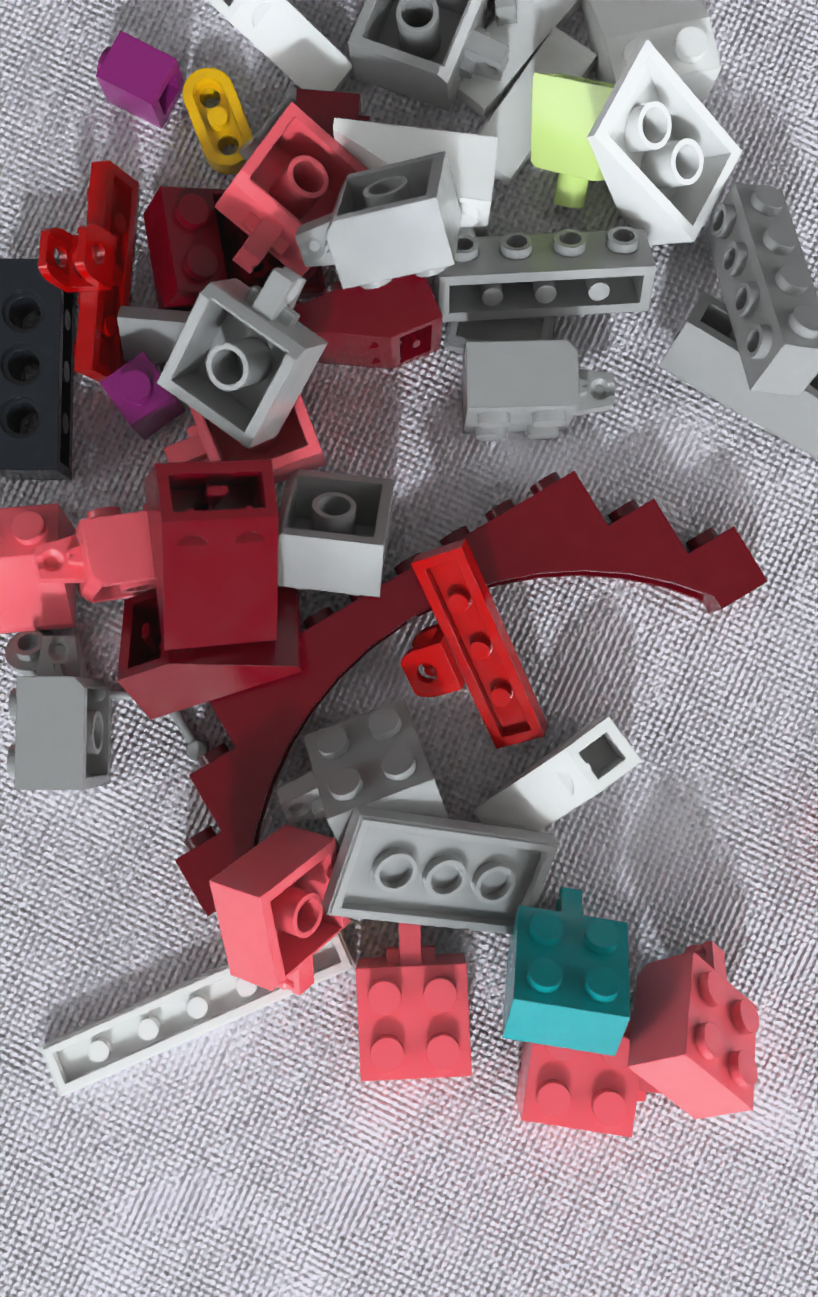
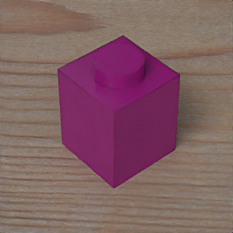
(140, 79)
(140, 398)

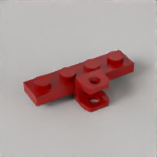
(97, 267)
(470, 647)

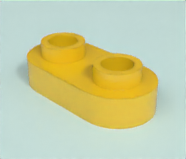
(217, 125)

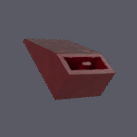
(196, 245)
(375, 325)
(214, 551)
(188, 677)

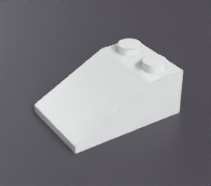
(674, 27)
(661, 150)
(470, 159)

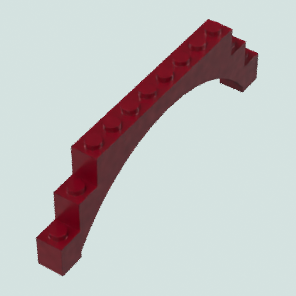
(541, 537)

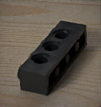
(46, 449)

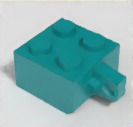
(567, 978)

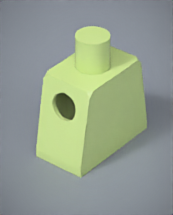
(561, 120)

